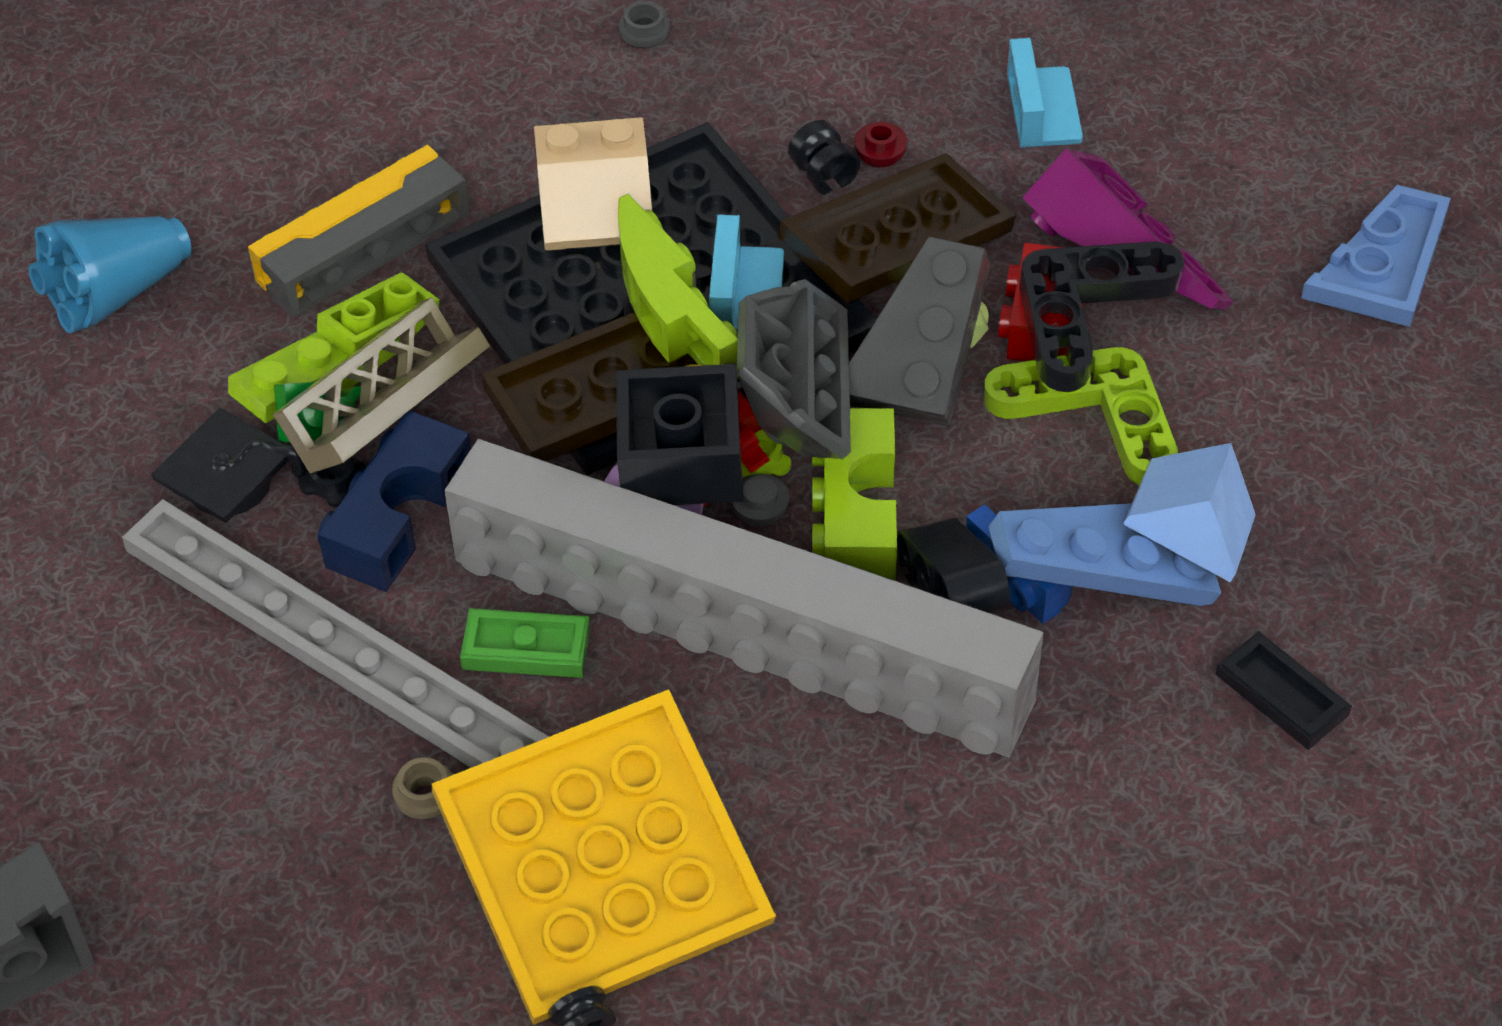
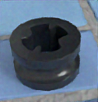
(582, 1009)

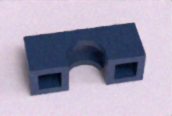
(365, 532)

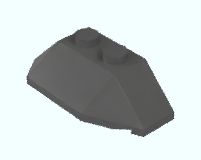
(797, 368)

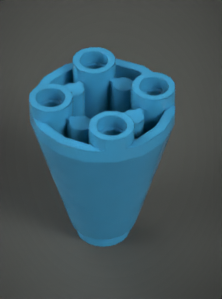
(103, 263)

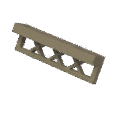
(396, 395)

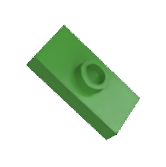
(525, 643)

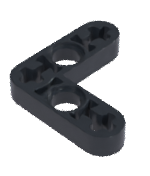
(1074, 286)

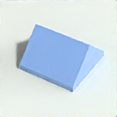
(1196, 507)

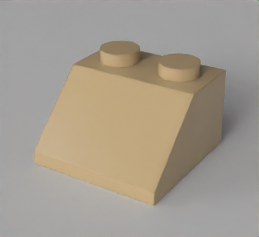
(584, 175)

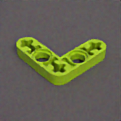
(1110, 392)

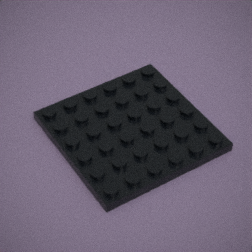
(542, 297)

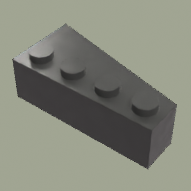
(37, 929)

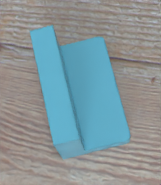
(1041, 99)
(740, 270)

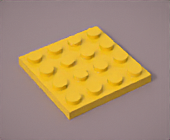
(602, 854)

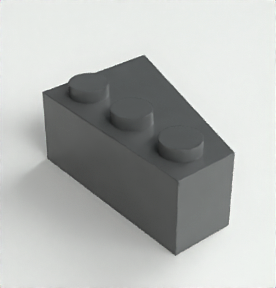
(923, 335)

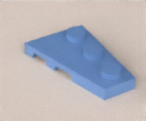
(1386, 260)

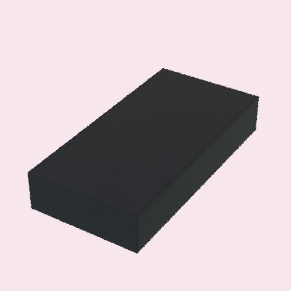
(1283, 690)

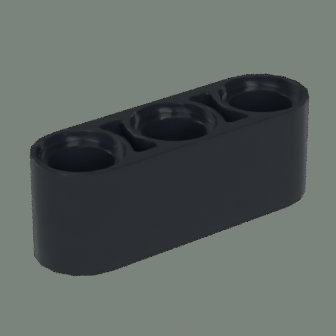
(953, 565)

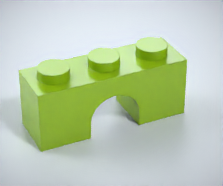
(855, 527)

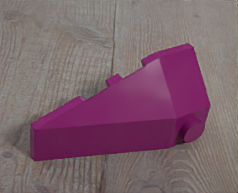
(1096, 206)

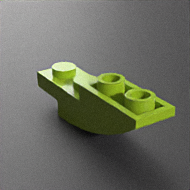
(663, 292)
(338, 335)

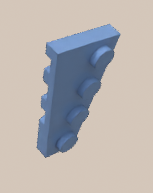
(1096, 552)

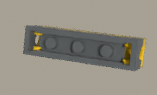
(359, 230)

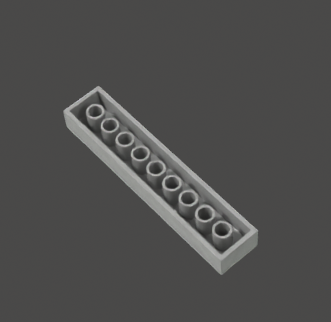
(745, 598)

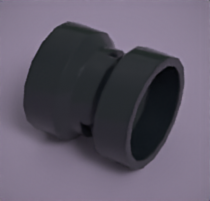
(821, 154)

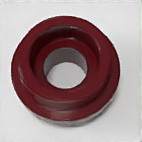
(880, 144)

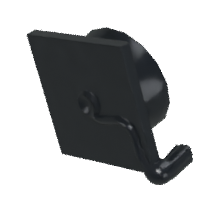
(226, 466)

